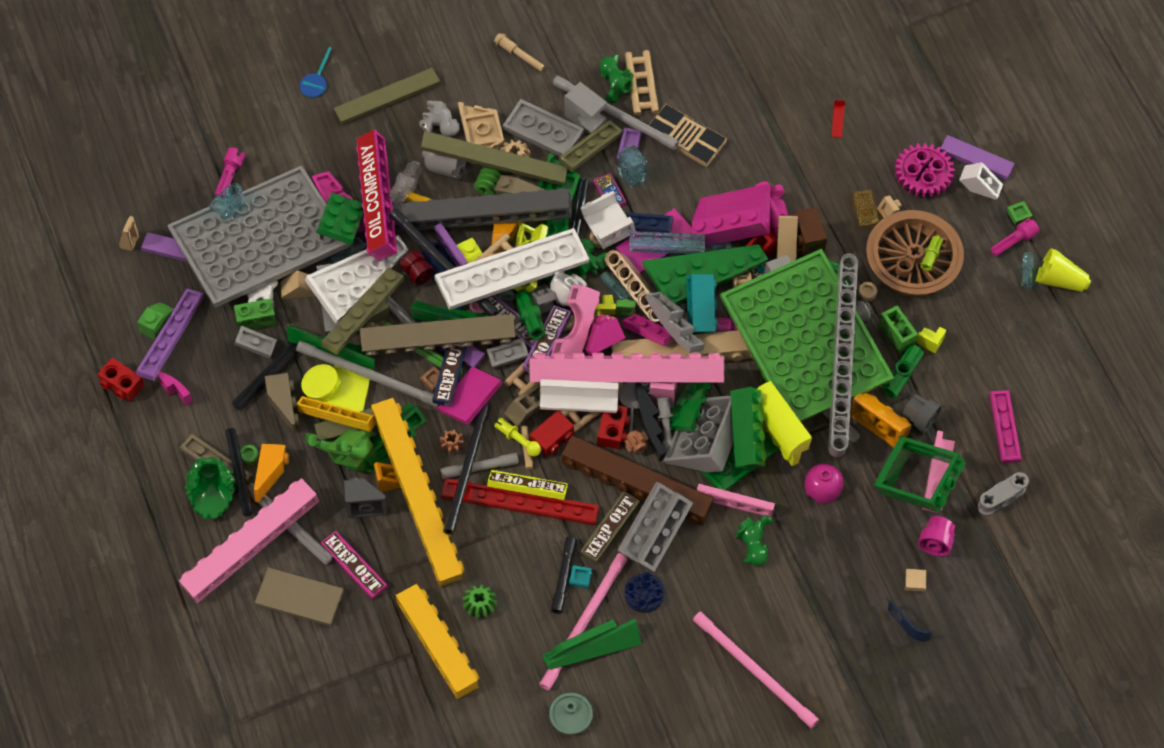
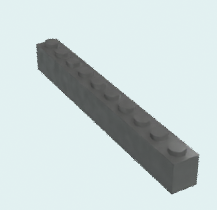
(487, 209)

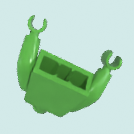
(348, 449)

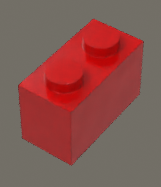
(553, 433)

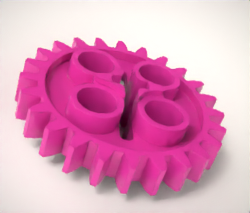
(910, 162)

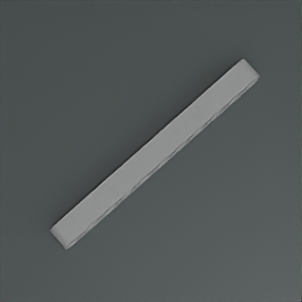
(840, 362)

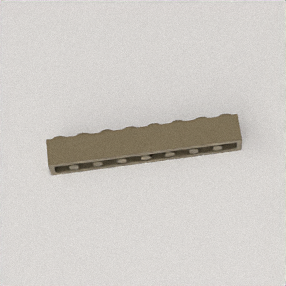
(437, 333)

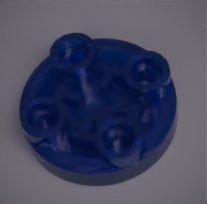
(644, 592)

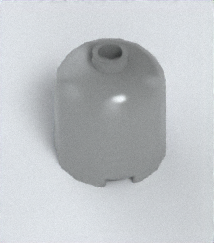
(443, 165)

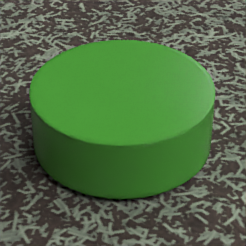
(249, 454)

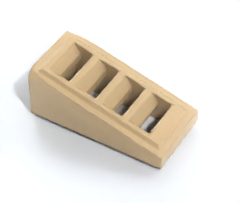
(129, 235)

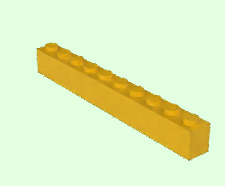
(416, 491)

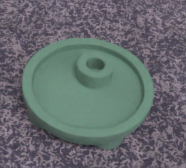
(571, 713)

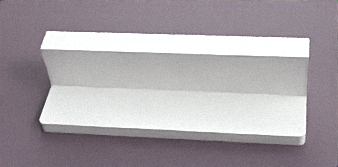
(578, 396)

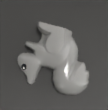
(439, 116)

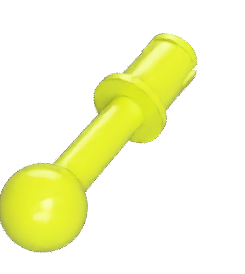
(532, 447)

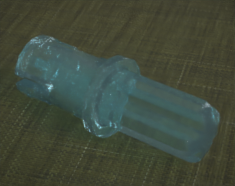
(1027, 270)
(614, 286)

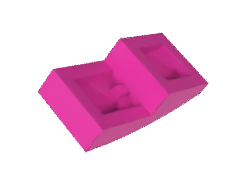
(172, 385)

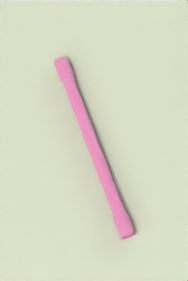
(614, 569)
(801, 711)

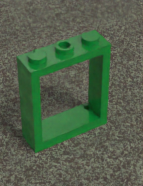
(896, 462)

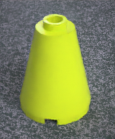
(1062, 273)

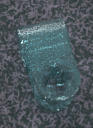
(228, 201)

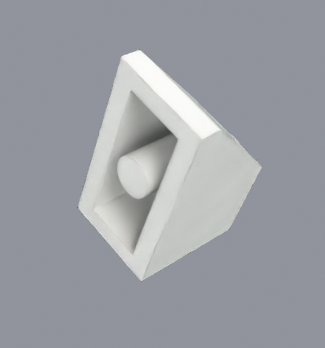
(981, 180)

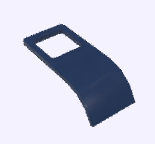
(908, 627)

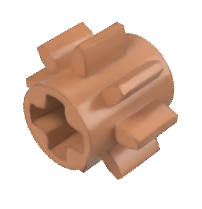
(451, 442)
(636, 442)

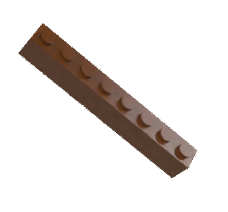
(629, 476)

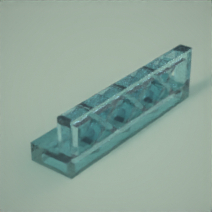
(666, 242)

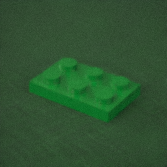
(341, 218)

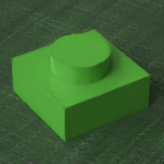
(1019, 212)
(625, 307)

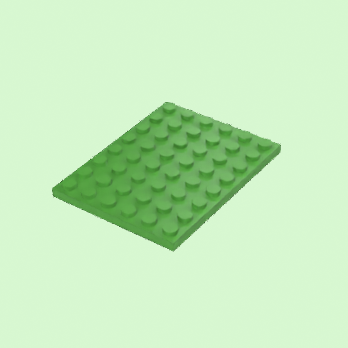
(791, 333)

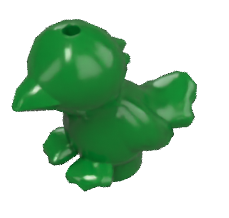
(619, 80)
(751, 535)

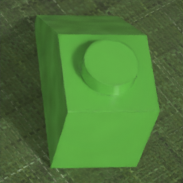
(154, 319)

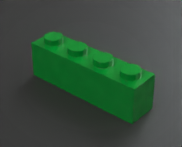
(748, 428)

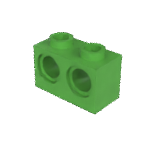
(255, 314)

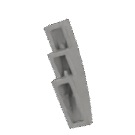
(671, 318)

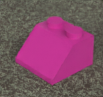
(603, 333)

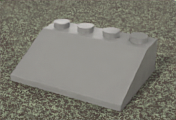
(711, 442)

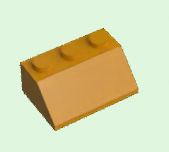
(879, 418)

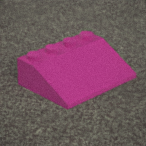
(733, 215)

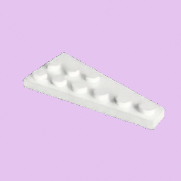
(346, 281)

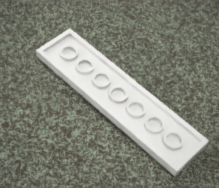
(511, 268)

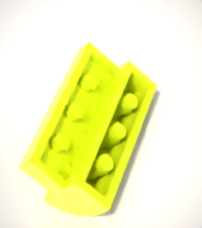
(783, 425)

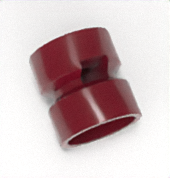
(417, 268)

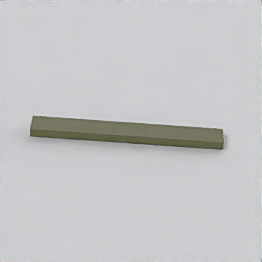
(493, 158)

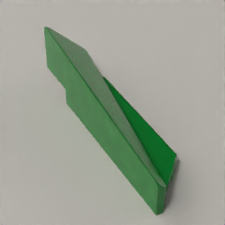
(432, 313)
(350, 352)

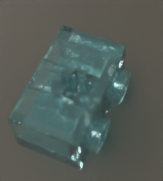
(632, 166)

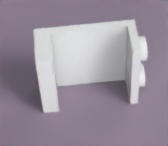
(607, 220)

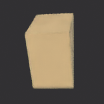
(295, 286)

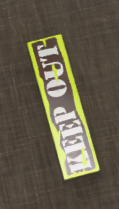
(527, 485)

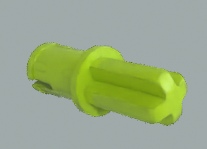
(931, 253)

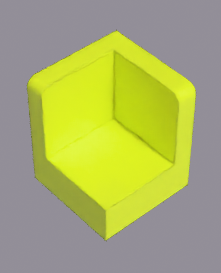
(930, 339)

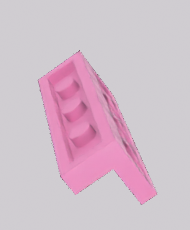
(937, 467)

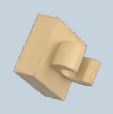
(888, 206)

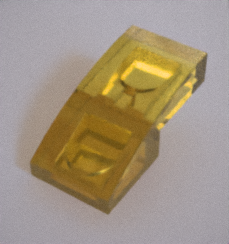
(865, 207)

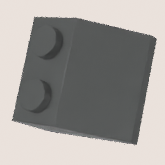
(363, 499)

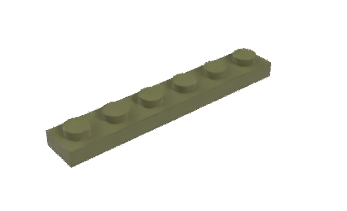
(362, 311)

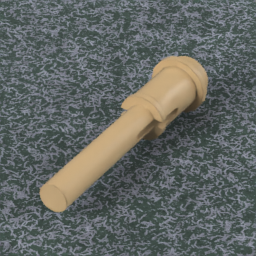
(507, 44)

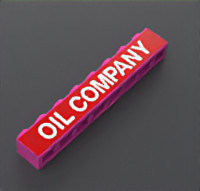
(375, 195)

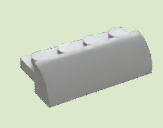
(655, 526)

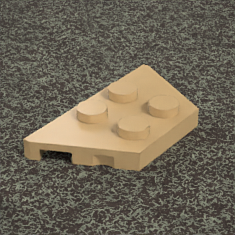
(481, 126)

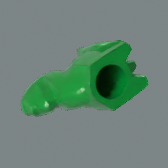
(594, 262)

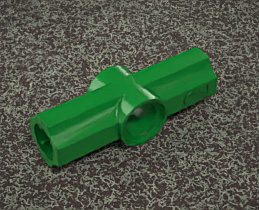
(529, 314)
(907, 363)

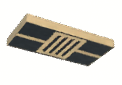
(694, 138)

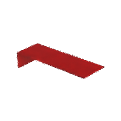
(838, 118)

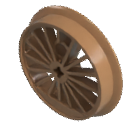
(913, 255)

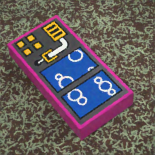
(607, 184)

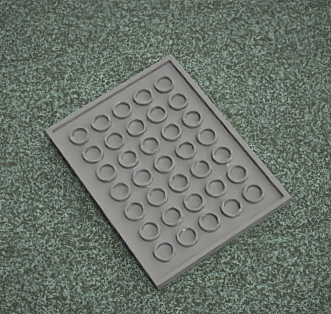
(260, 241)

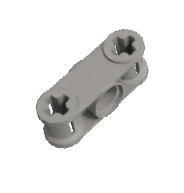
(1003, 494)

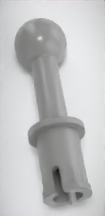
(664, 414)

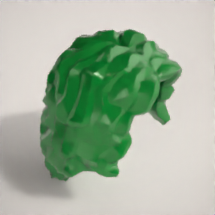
(209, 487)

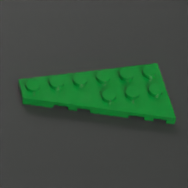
(671, 272)

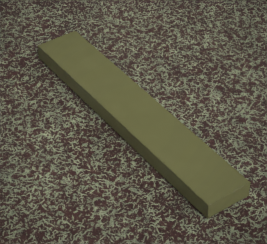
(386, 96)

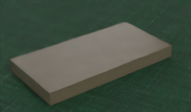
(299, 597)

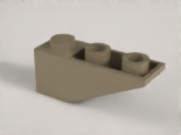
(279, 396)

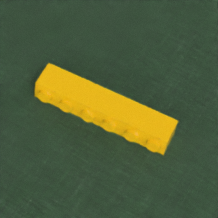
(437, 641)

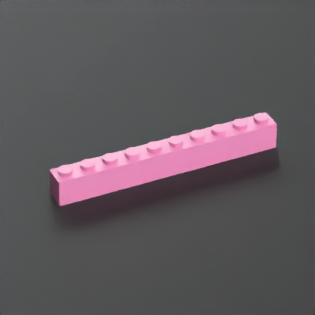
(628, 368)

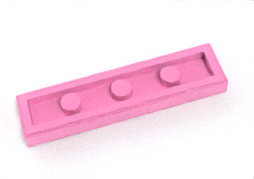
(738, 501)

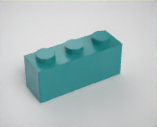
(701, 303)

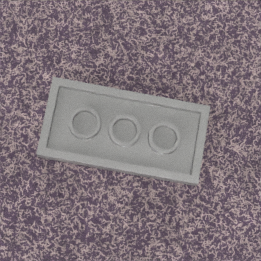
(542, 128)

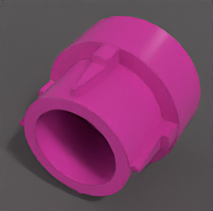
(937, 536)

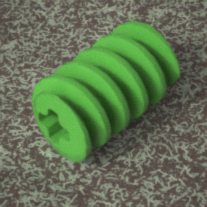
(487, 180)

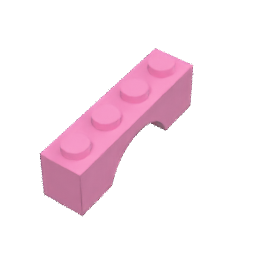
(583, 303)

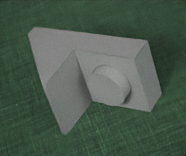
(543, 298)

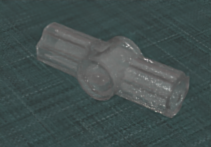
(405, 182)

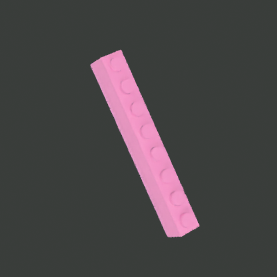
(249, 540)

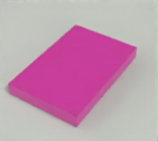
(471, 395)

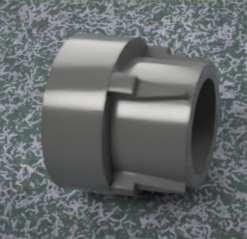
(922, 412)

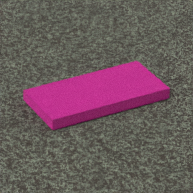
(679, 226)

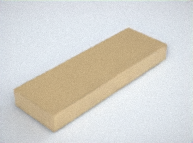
(787, 236)

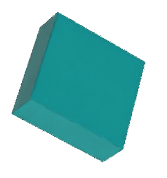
(580, 577)

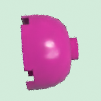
(823, 483)

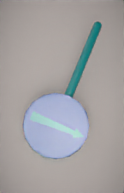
(314, 84)

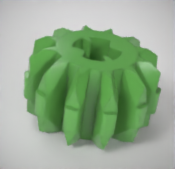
(479, 594)

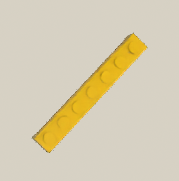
(336, 414)

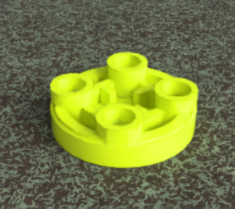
(320, 382)

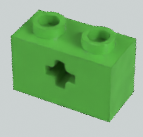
(898, 329)

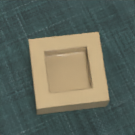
(915, 580)

